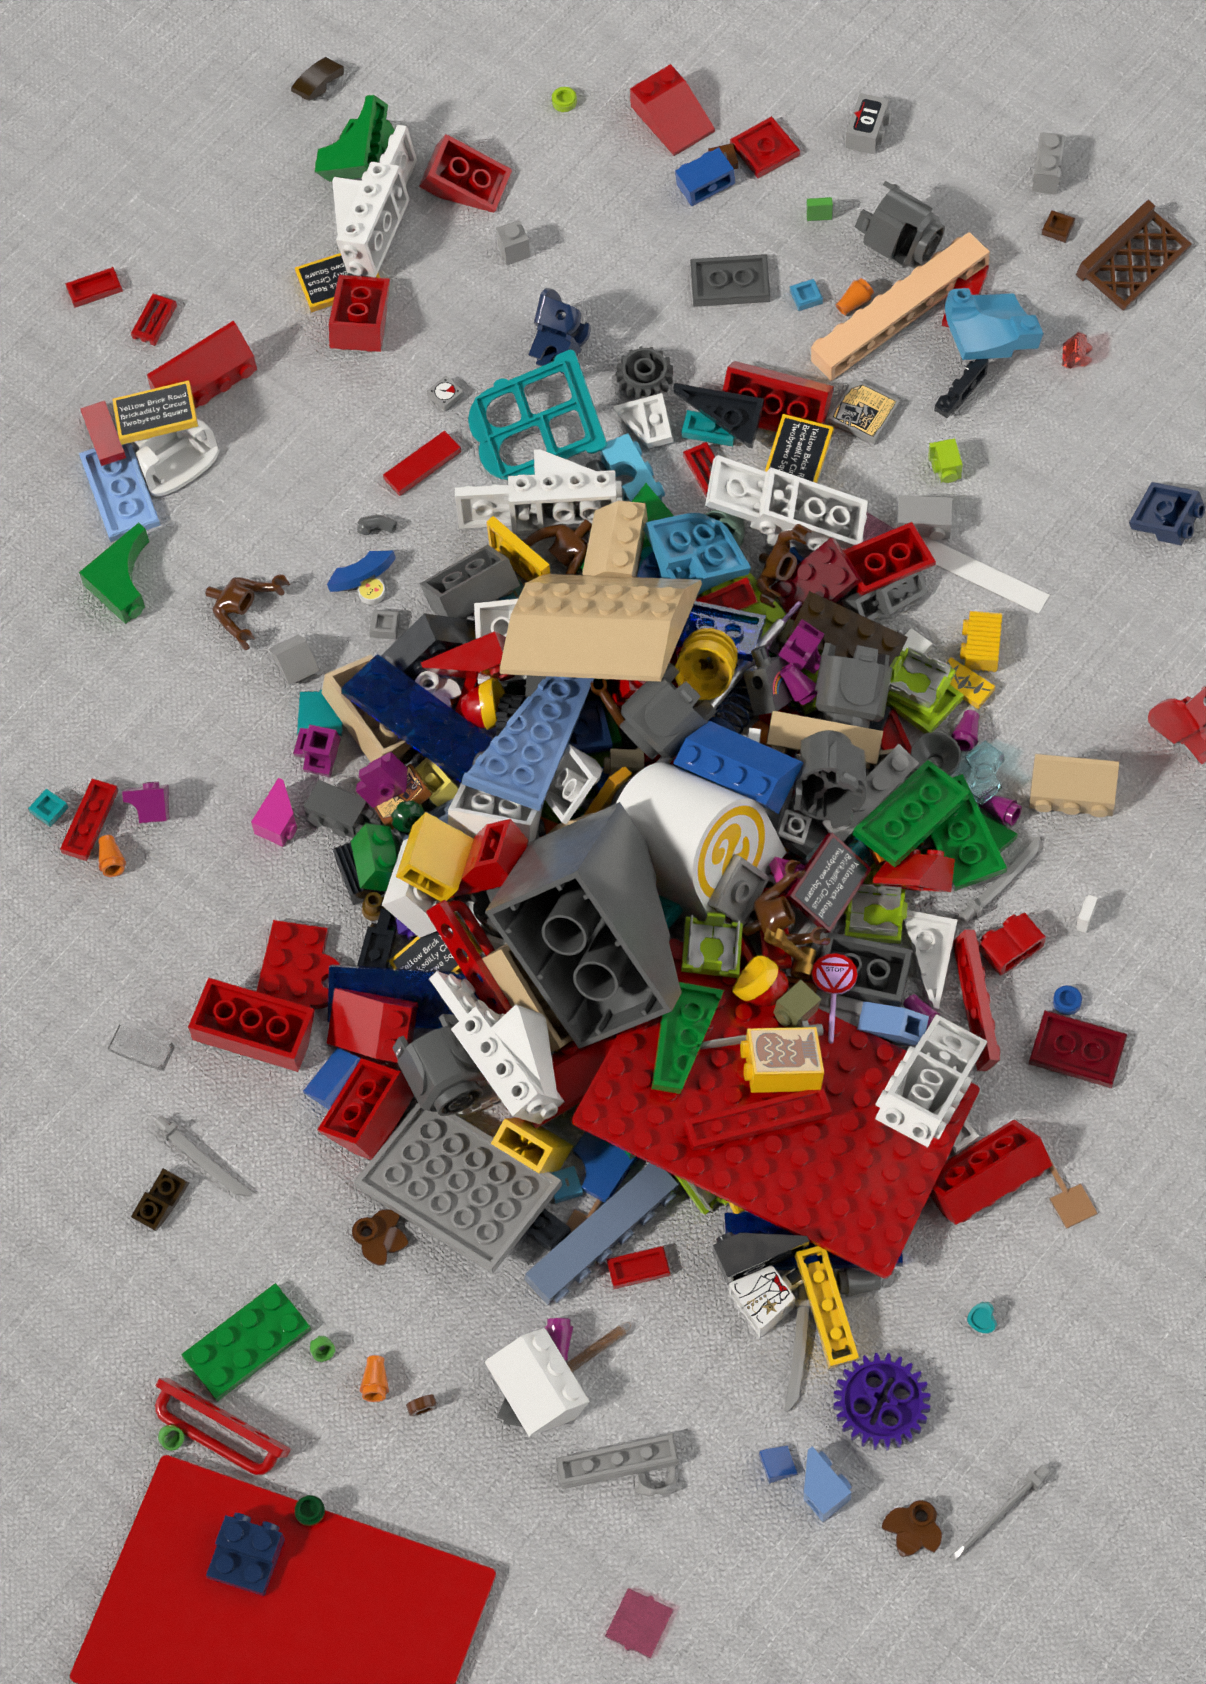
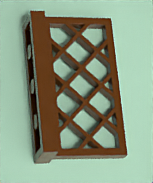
(1114, 246)

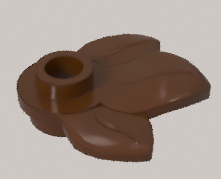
(384, 1236)
(910, 1531)

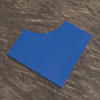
(604, 1166)

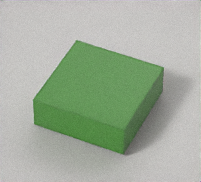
(819, 209)

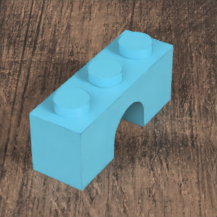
(626, 459)

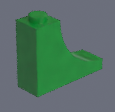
(358, 147)
(111, 575)

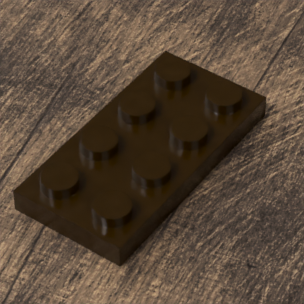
(847, 629)

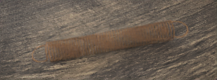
(570, 1364)

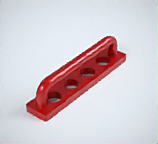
(443, 915)
(274, 1447)

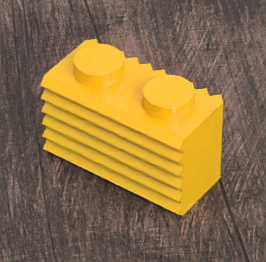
(983, 640)

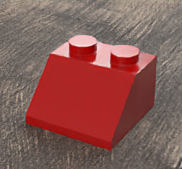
(919, 872)

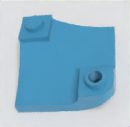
(990, 325)
(696, 549)

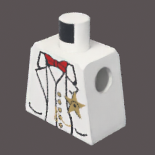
(765, 1297)

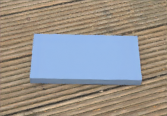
(120, 493)

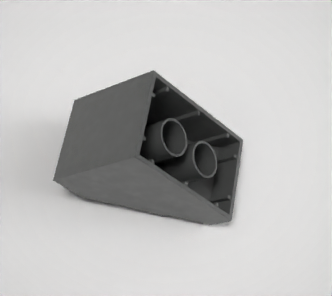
(590, 926)

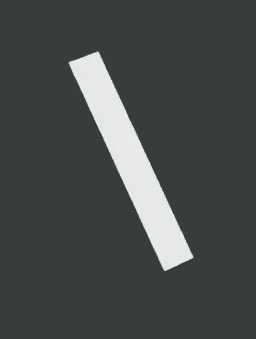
(986, 576)

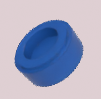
(1067, 1000)

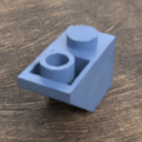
(893, 1023)
(823, 1488)

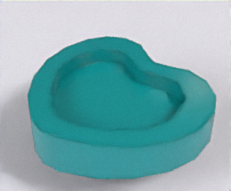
(982, 1318)

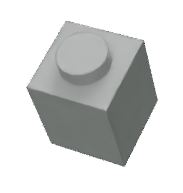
(513, 242)

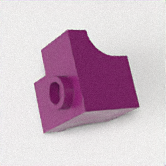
(803, 647)
(318, 749)
(382, 780)
(150, 801)

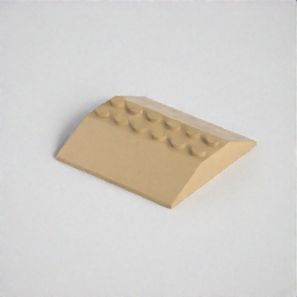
(597, 626)

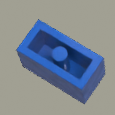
(705, 176)

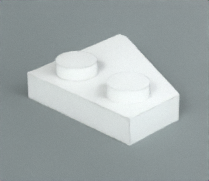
(647, 420)

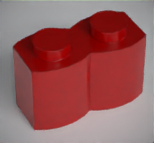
(1011, 943)

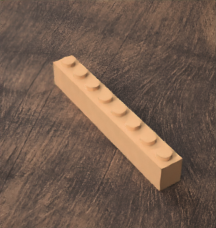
(898, 306)

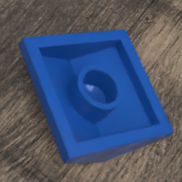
(331, 1078)

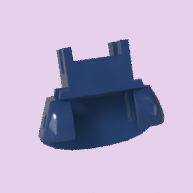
(555, 330)

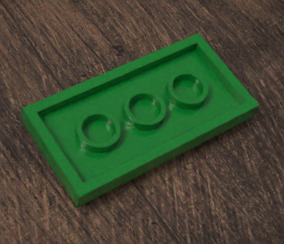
(911, 813)
(970, 843)
(246, 1342)

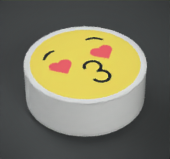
(371, 591)

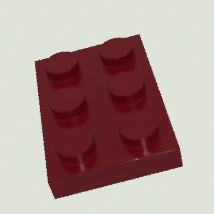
(823, 573)

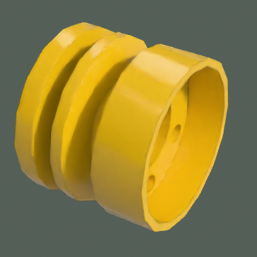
(705, 676)

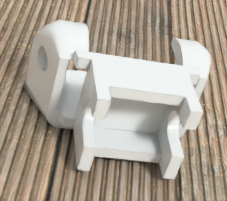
(176, 458)

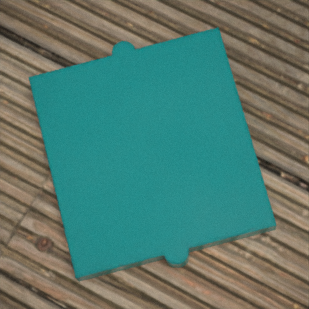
(318, 712)

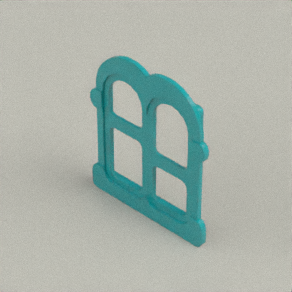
(493, 437)

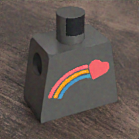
(765, 684)

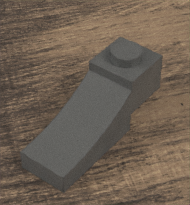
(887, 598)

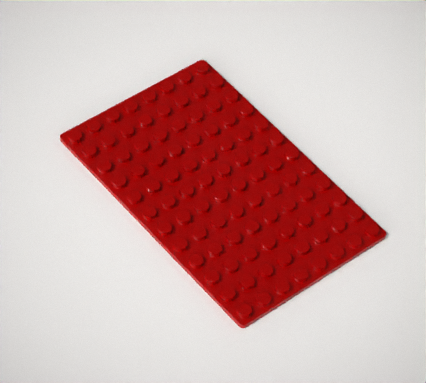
(830, 1179)
(336, 1609)

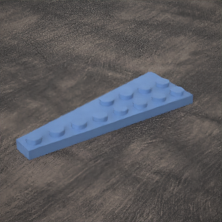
(532, 744)

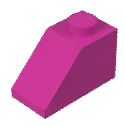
(275, 816)

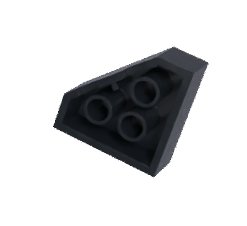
(426, 639)

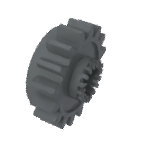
(644, 372)

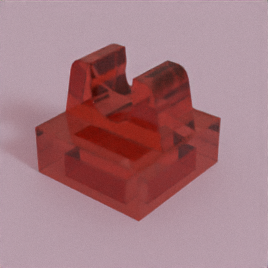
(1075, 351)

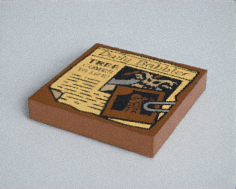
(415, 790)

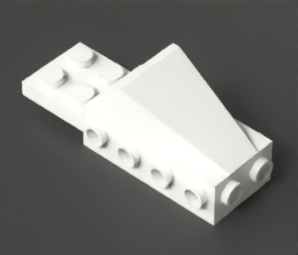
(373, 207)
(555, 490)
(780, 500)
(506, 1048)
(930, 1081)

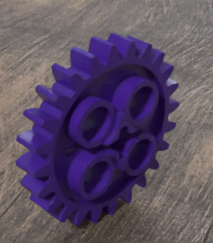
(906, 1411)

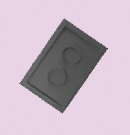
(730, 280)

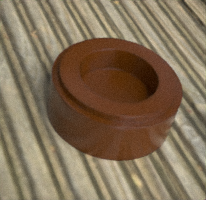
(421, 1405)

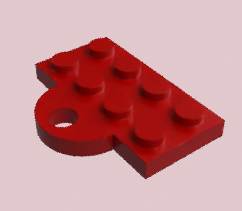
(296, 964)

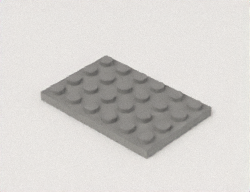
(457, 1186)

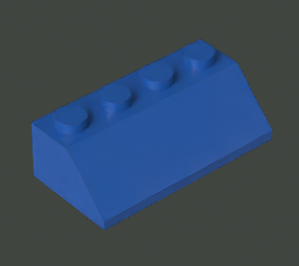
(739, 764)

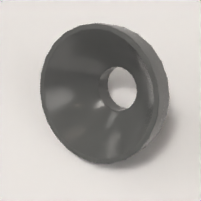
(937, 745)

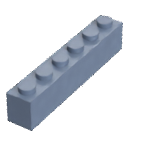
(600, 1233)

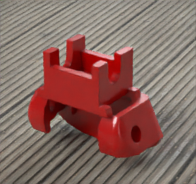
(1183, 722)

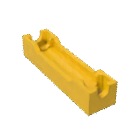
(826, 1306)

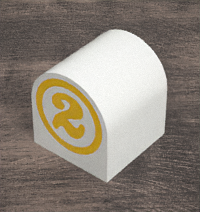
(695, 833)

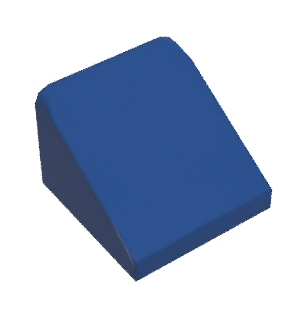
(777, 1463)

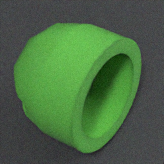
(325, 1354)
(173, 1440)

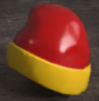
(482, 704)
(761, 982)

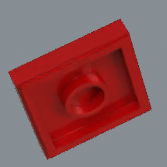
(765, 147)

